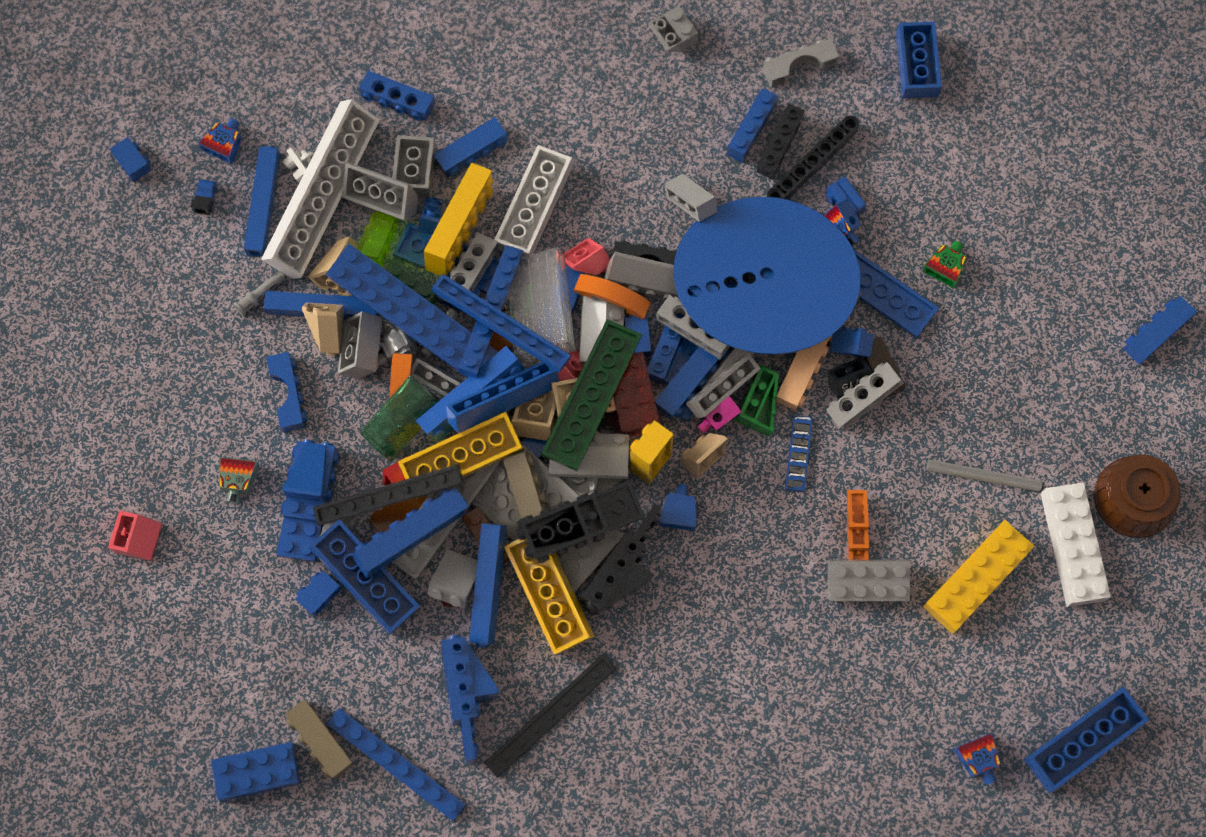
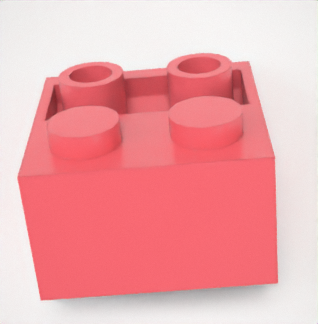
(135, 536)

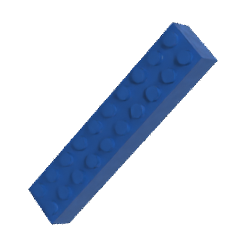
(402, 307)

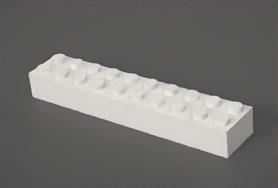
(319, 190)

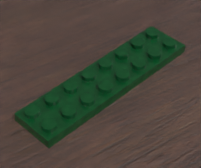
(591, 395)

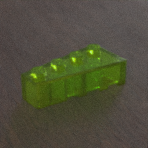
(378, 236)

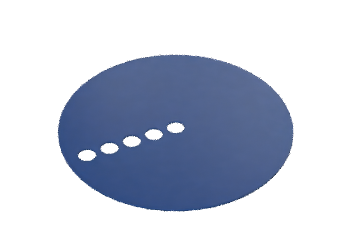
(795, 309)

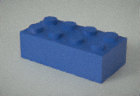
(918, 59)
(256, 772)

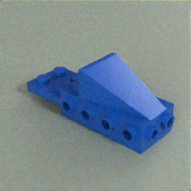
(306, 487)
(466, 687)

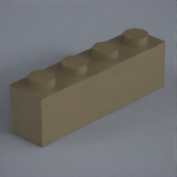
(525, 484)
(319, 739)

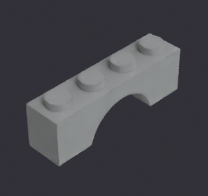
(821, 54)

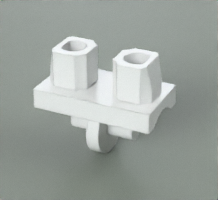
(301, 160)

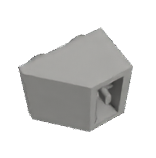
(674, 30)

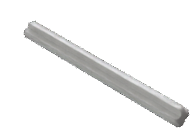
(984, 475)

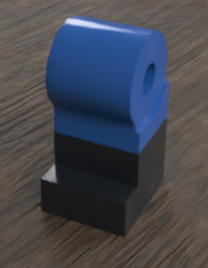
(204, 197)

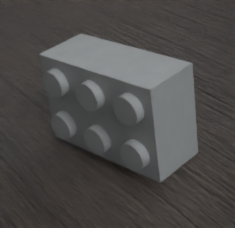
(415, 163)
(360, 345)

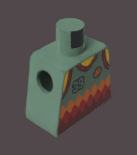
(237, 477)

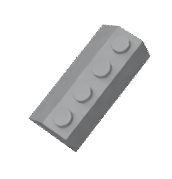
(379, 192)
(642, 275)
(593, 318)
(604, 459)

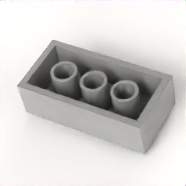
(868, 580)

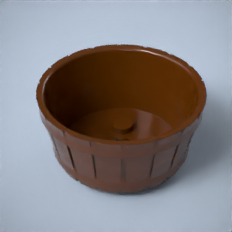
(1126, 507)

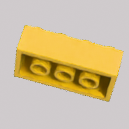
(651, 451)

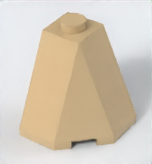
(318, 274)
(325, 325)

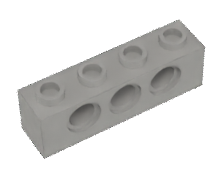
(481, 245)
(682, 326)
(723, 386)
(875, 395)

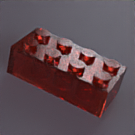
(635, 398)

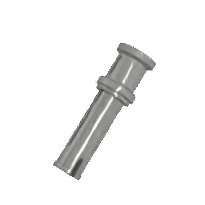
(252, 298)

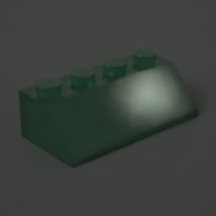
(396, 420)

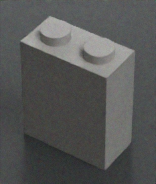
(454, 579)

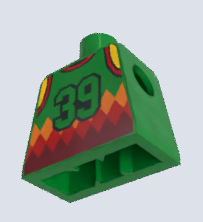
(946, 264)

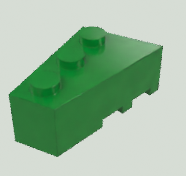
(759, 402)

